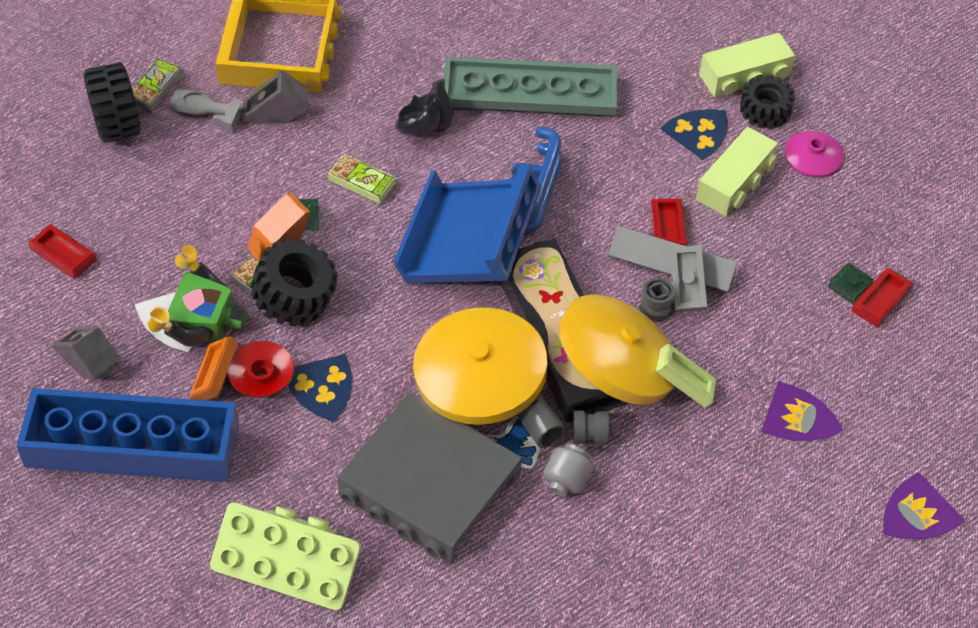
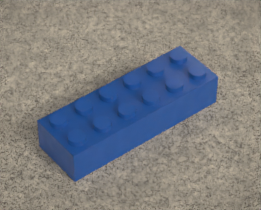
(128, 435)

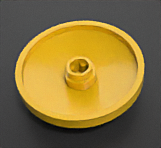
(615, 348)
(480, 366)

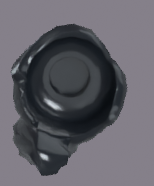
(427, 113)

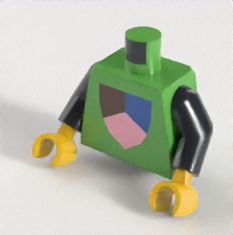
(200, 306)

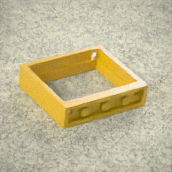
(255, 74)

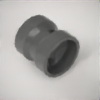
(657, 299)
(590, 427)

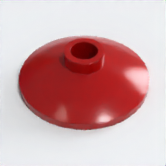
(257, 359)

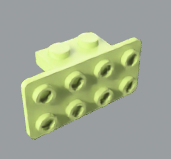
(286, 554)

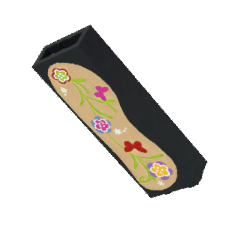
(540, 293)

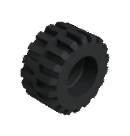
(112, 102)
(284, 300)

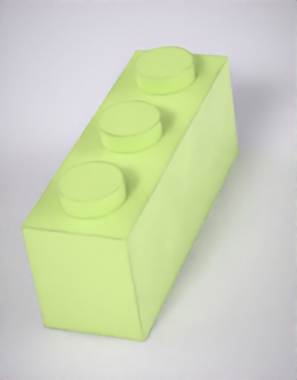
(733, 66)
(737, 171)

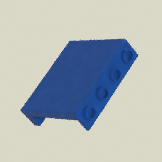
(467, 229)

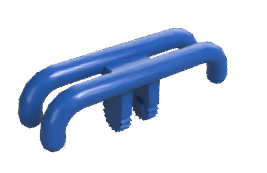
(545, 174)

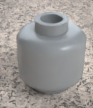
(568, 470)

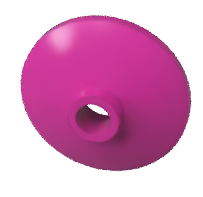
(814, 154)

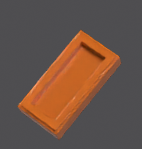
(213, 369)

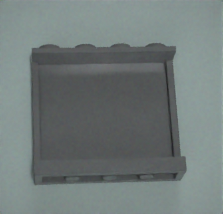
(427, 476)

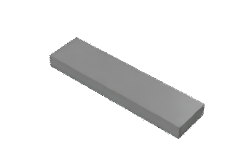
(655, 255)

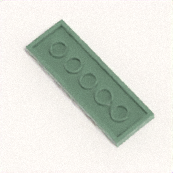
(531, 85)

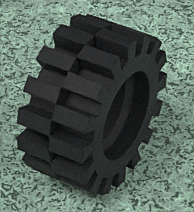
(766, 113)

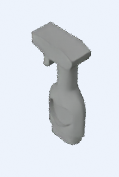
(200, 104)

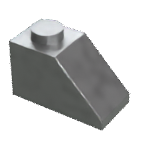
(276, 100)
(87, 352)

